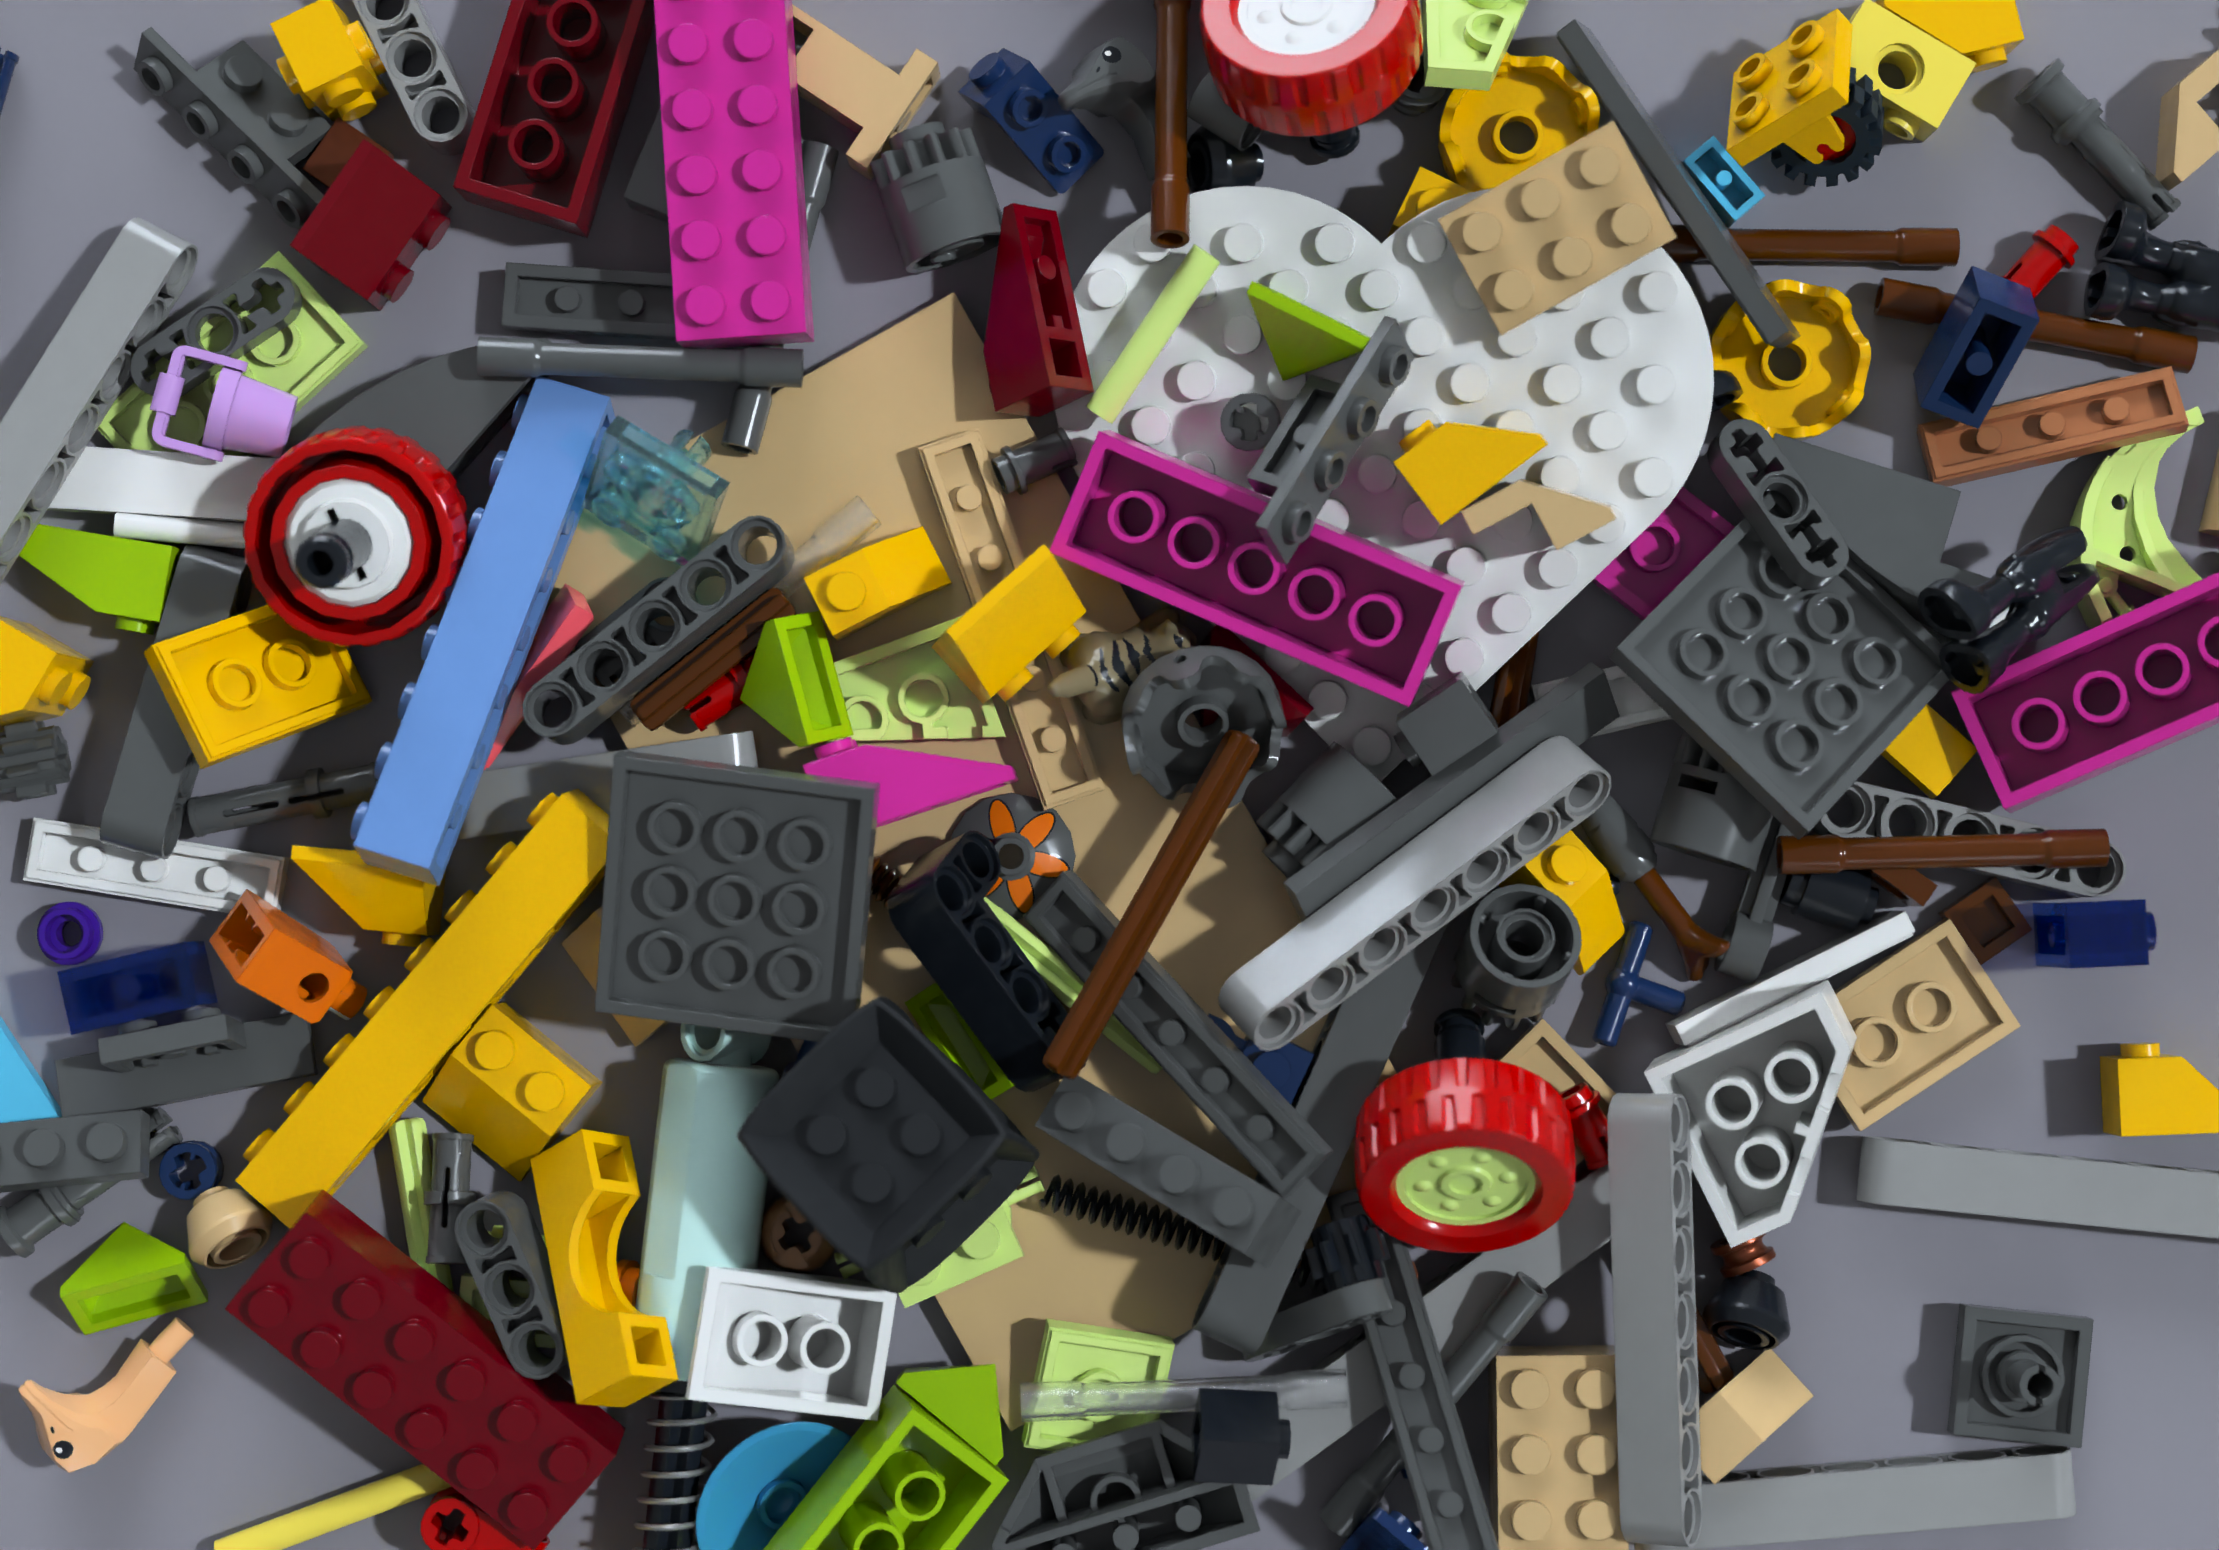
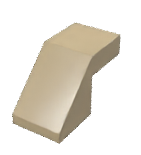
(2185, 130)
(1561, 513)
(1747, 1413)

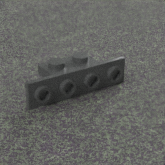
(244, 115)
(1321, 437)
(184, 1061)

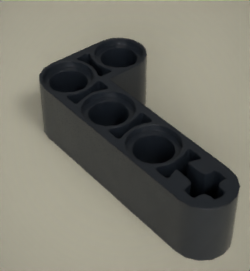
(975, 959)

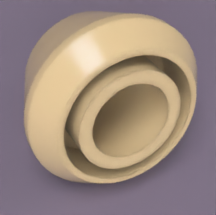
(226, 1227)

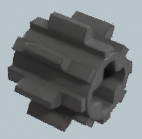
(33, 759)

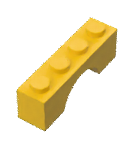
(583, 1200)

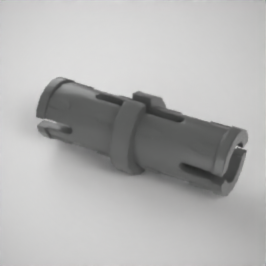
(448, 1195)

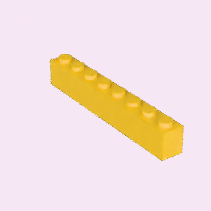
(433, 1009)

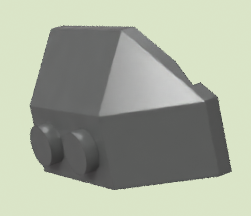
(1124, 1495)

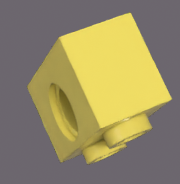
(1930, 70)

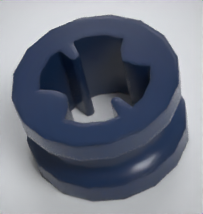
(174, 1162)

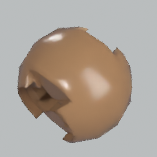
(793, 1257)

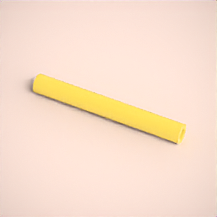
(336, 1511)

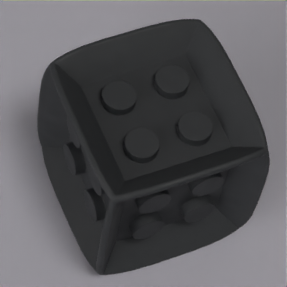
(886, 1146)

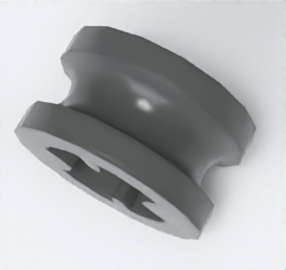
(1236, 435)

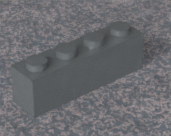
(1169, 1169)

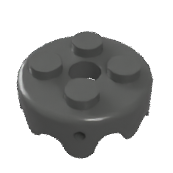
(1192, 679)

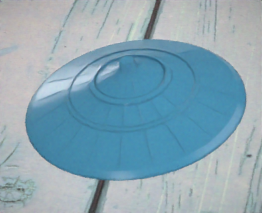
(763, 1484)

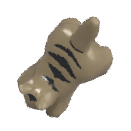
(1108, 663)

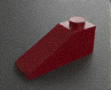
(1033, 323)

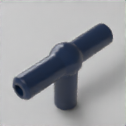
(1626, 986)

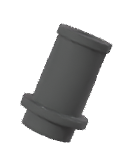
(1033, 461)

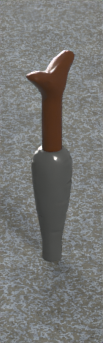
(1632, 859)

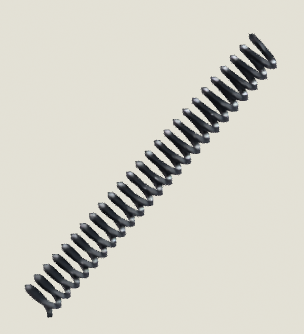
(1145, 1221)

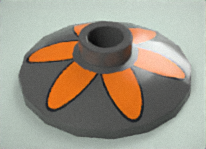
(1039, 834)

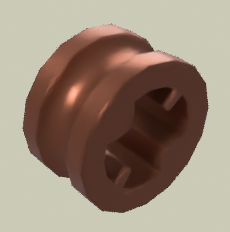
(1743, 1256)

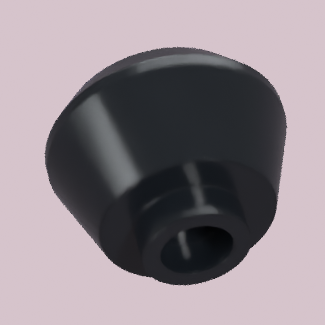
(1220, 164)
(1748, 1312)

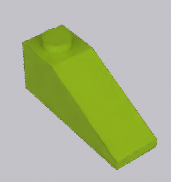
(107, 572)

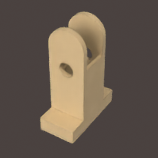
(860, 89)

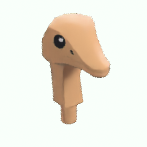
(86, 1427)

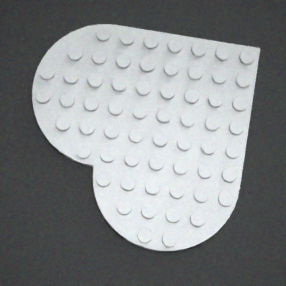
(1605, 377)

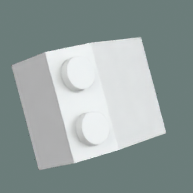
(791, 1342)

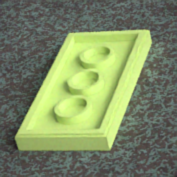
(294, 360)

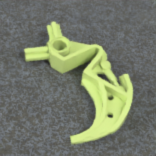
(2155, 561)

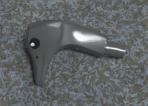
(1122, 85)

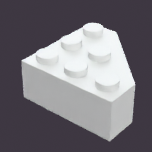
(1760, 1106)

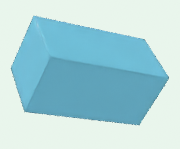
(1722, 181)

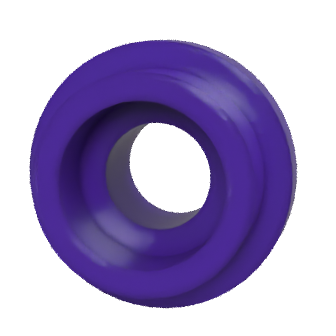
(51, 933)

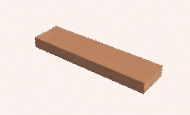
(2054, 428)

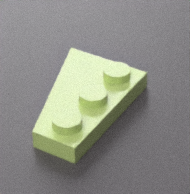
(1467, 40)
(912, 694)

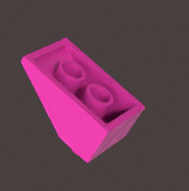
(908, 779)

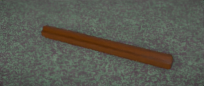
(1151, 904)

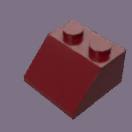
(373, 226)

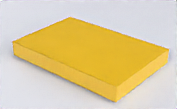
(252, 683)

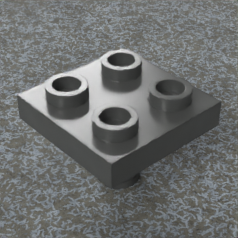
(2020, 1375)

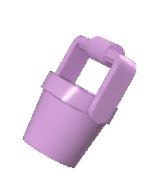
(242, 412)

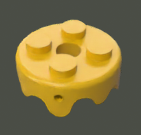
(1526, 91)
(1831, 354)

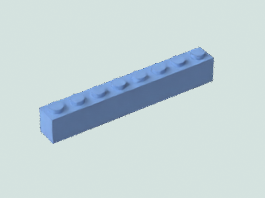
(483, 634)

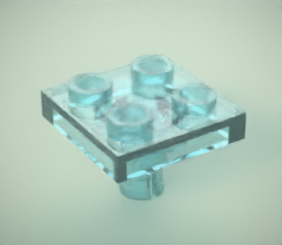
(656, 490)

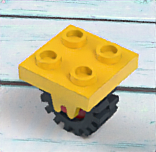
(1807, 106)

